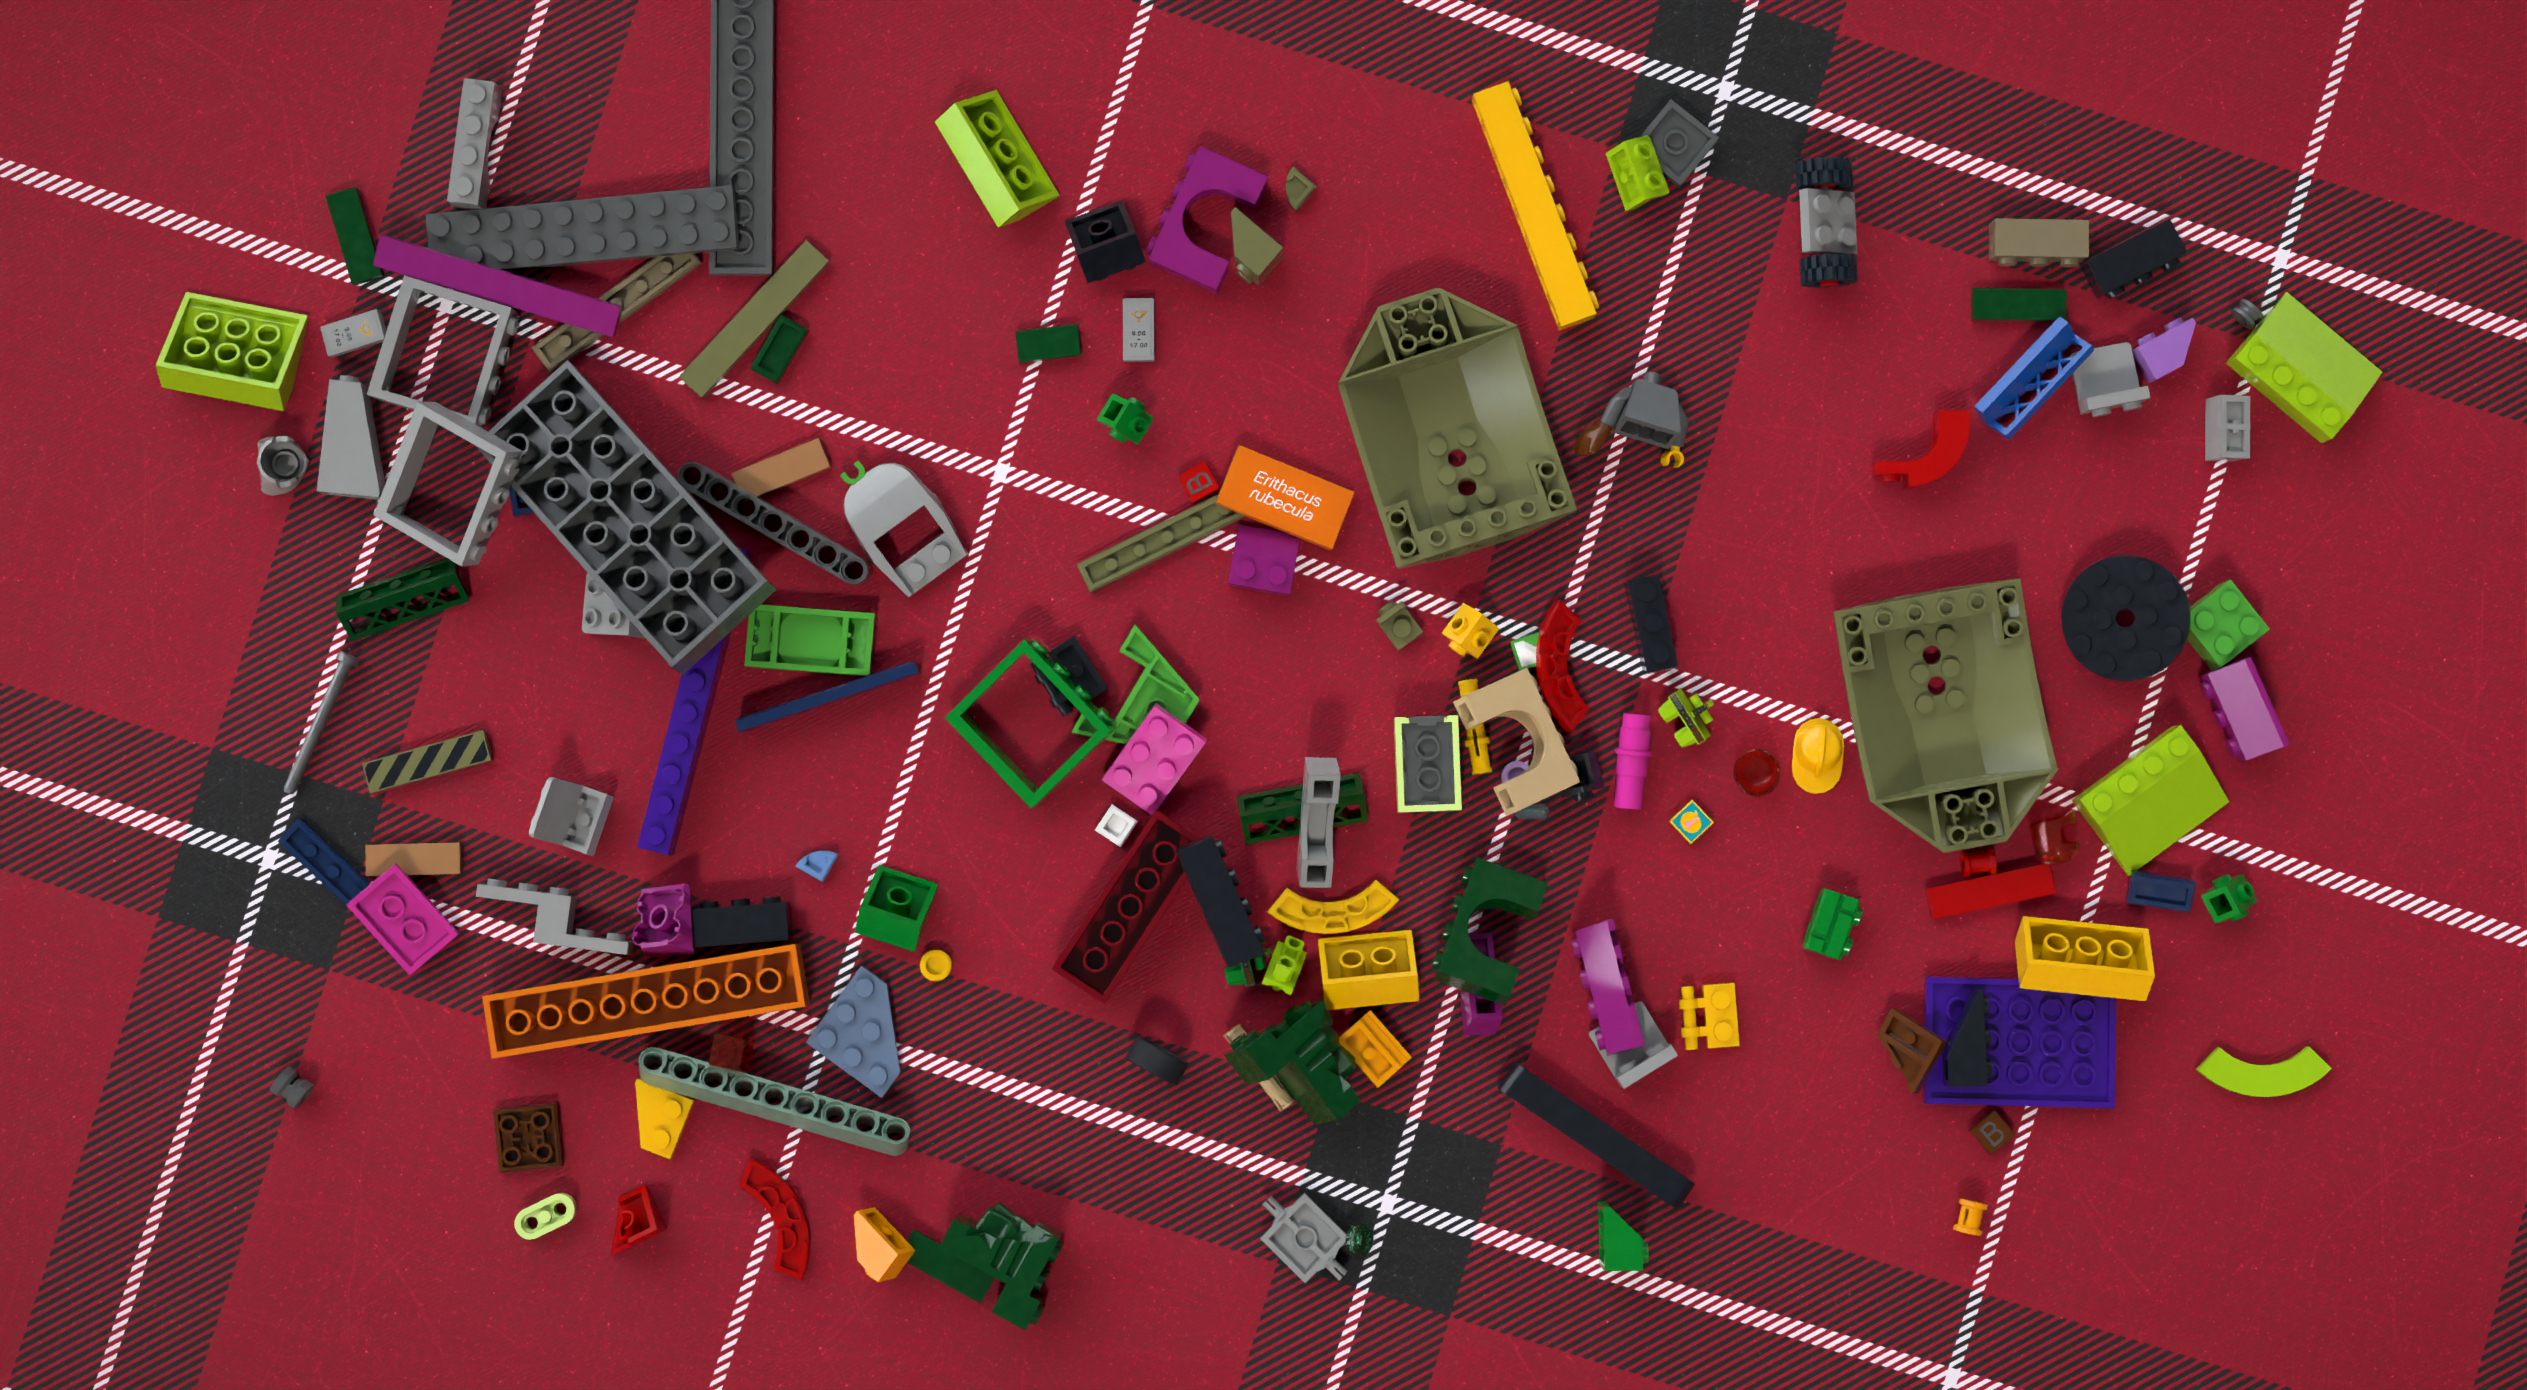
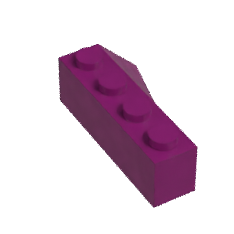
(1608, 987)

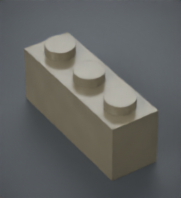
(2038, 241)

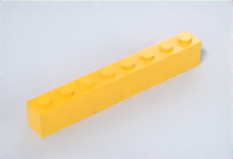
(1534, 205)

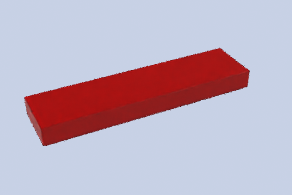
(1990, 891)

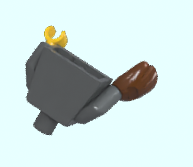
(1641, 413)

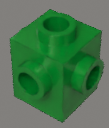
(1125, 419)
(2229, 898)

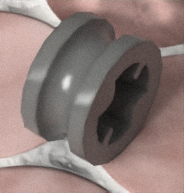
(2247, 314)

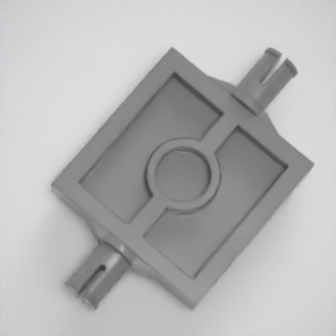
(1304, 1237)

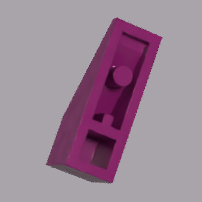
(1479, 1014)

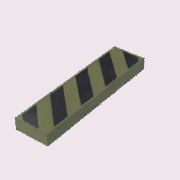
(427, 761)

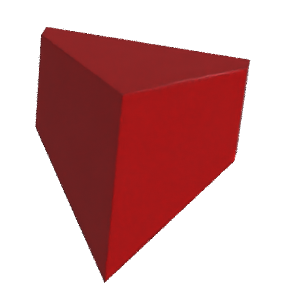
(636, 1219)

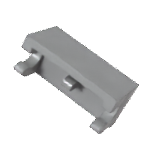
(2227, 428)

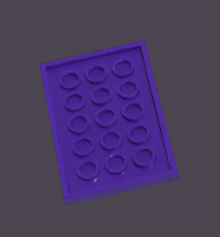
(2042, 1045)

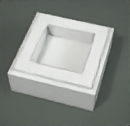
(1116, 825)

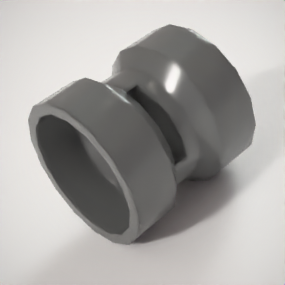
(292, 1087)

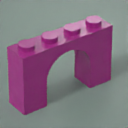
(1206, 176)

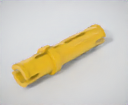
(1481, 763)

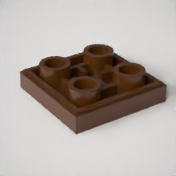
(528, 1137)

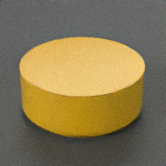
(935, 965)

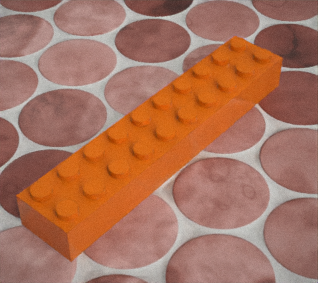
(646, 1000)

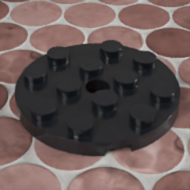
(2159, 624)

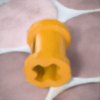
(1970, 1217)

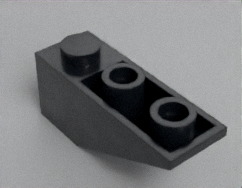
(1965, 1052)

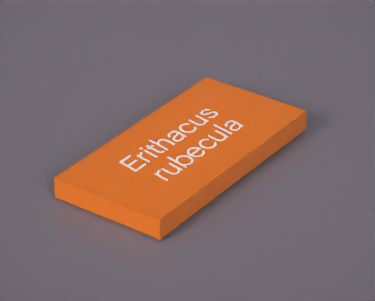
(1284, 497)

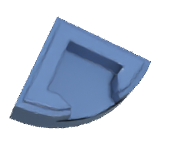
(818, 863)

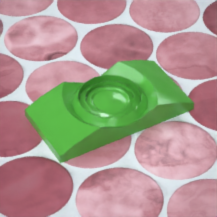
(810, 640)

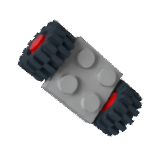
(1827, 222)

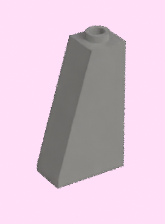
(350, 445)

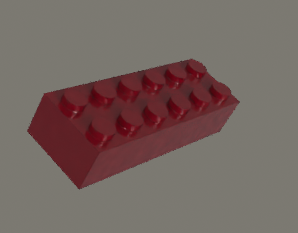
(1126, 910)

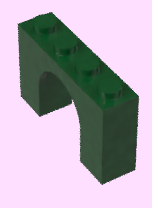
(1460, 962)

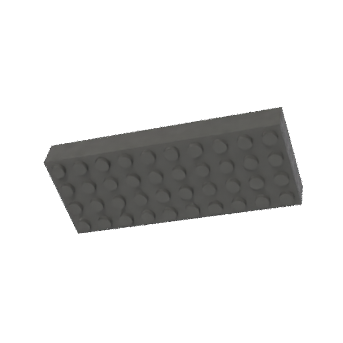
(629, 519)

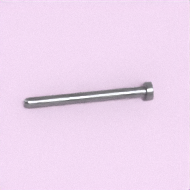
(320, 720)

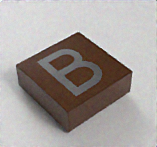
(1992, 1132)

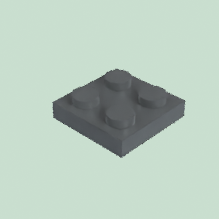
(1679, 142)

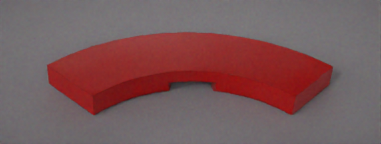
(1552, 669)
(786, 1213)

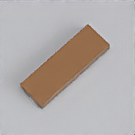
(783, 469)
(415, 858)

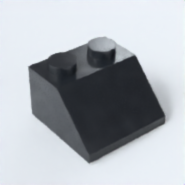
(1105, 241)

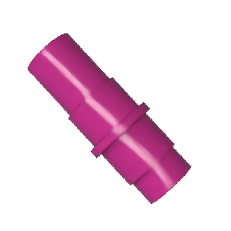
(1632, 760)

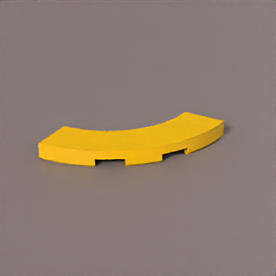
(1333, 916)

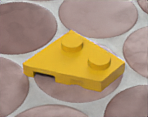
(661, 1118)

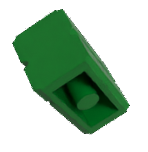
(1832, 924)

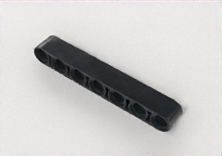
(1596, 1135)

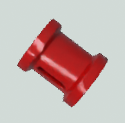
(1977, 861)

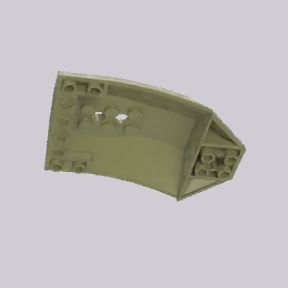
(1442, 381)
(1957, 761)

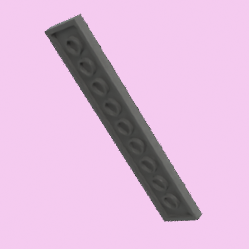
(744, 128)
(590, 229)

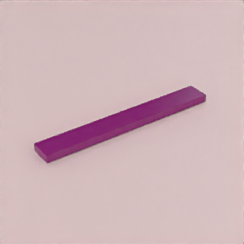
(497, 285)

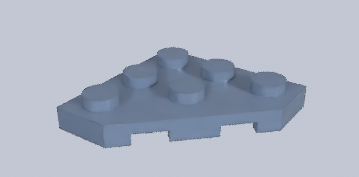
(861, 1033)

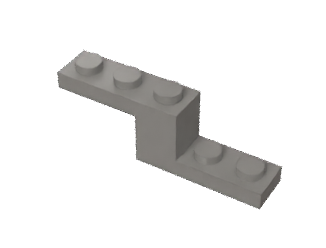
(555, 917)

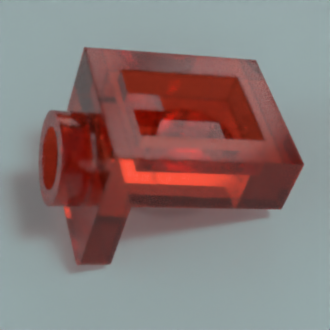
(731, 1052)

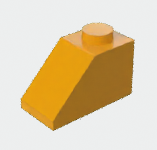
(879, 1245)

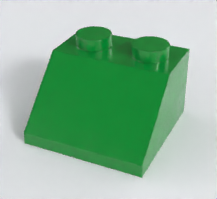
(896, 908)
(1618, 1243)

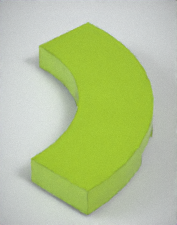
(2264, 1080)

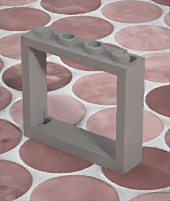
(396, 336)
(408, 466)

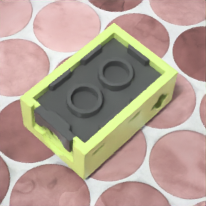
(1427, 764)

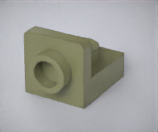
(1398, 624)

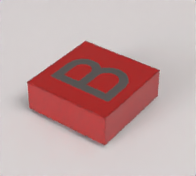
(1198, 482)

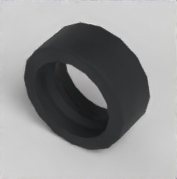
(1157, 1060)

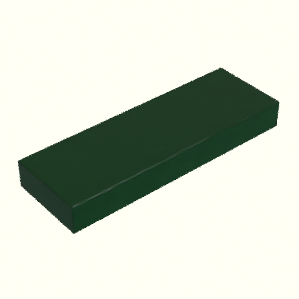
(354, 235)
(2018, 304)
(947, 1267)

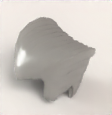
(280, 464)

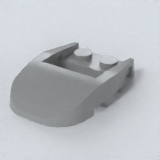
(883, 501)

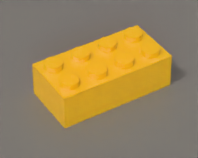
(2084, 958)

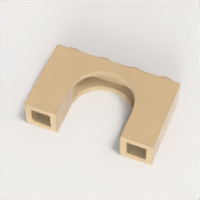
(1519, 699)

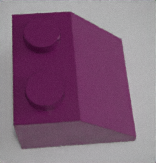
(1264, 560)

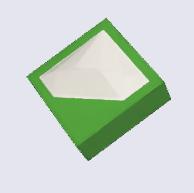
(1525, 651)

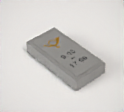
(1138, 330)
(354, 333)

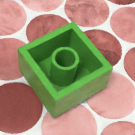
(2223, 625)

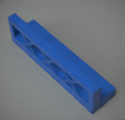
(2027, 376)

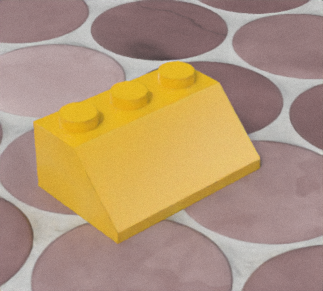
(1368, 969)

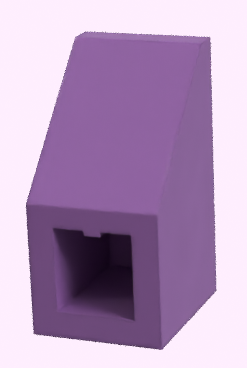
(2165, 352)

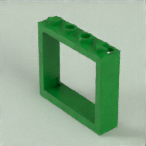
(995, 757)

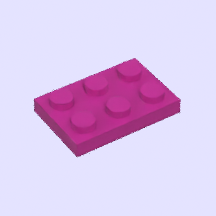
(1154, 759)
(402, 919)

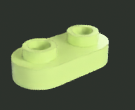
(546, 1215)

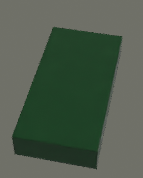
(1048, 343)
(779, 349)

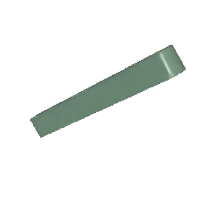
(763, 1090)

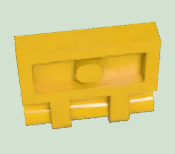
(1719, 1016)

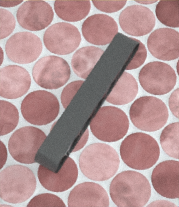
(759, 520)

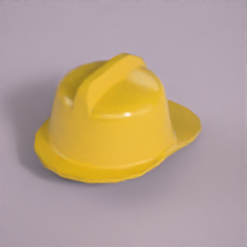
(1817, 755)

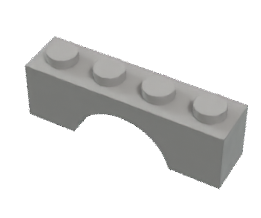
(476, 119)
(1318, 804)

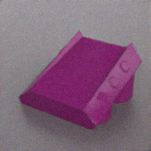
(664, 921)

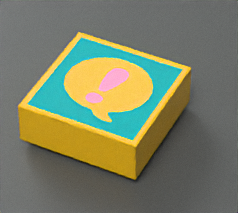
(1691, 821)

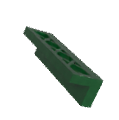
(394, 591)
(1276, 804)

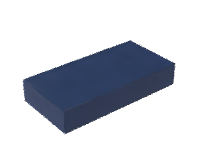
(2160, 891)

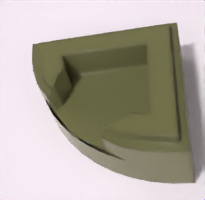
(1298, 188)

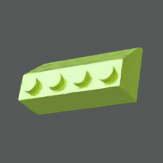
(996, 157)

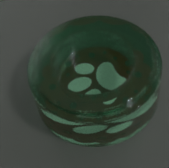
(1359, 1239)

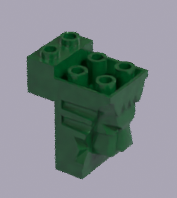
(1305, 1059)
(1011, 1252)

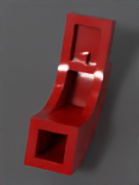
(1949, 441)

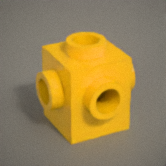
(1469, 631)

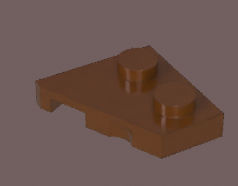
(1911, 1047)

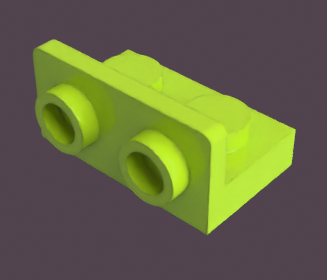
(1637, 172)

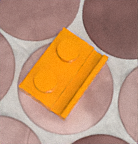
(1374, 1049)

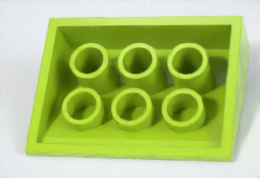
(232, 351)
(2305, 368)
(2152, 799)

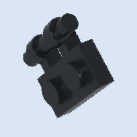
(1081, 670)

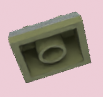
(1254, 250)

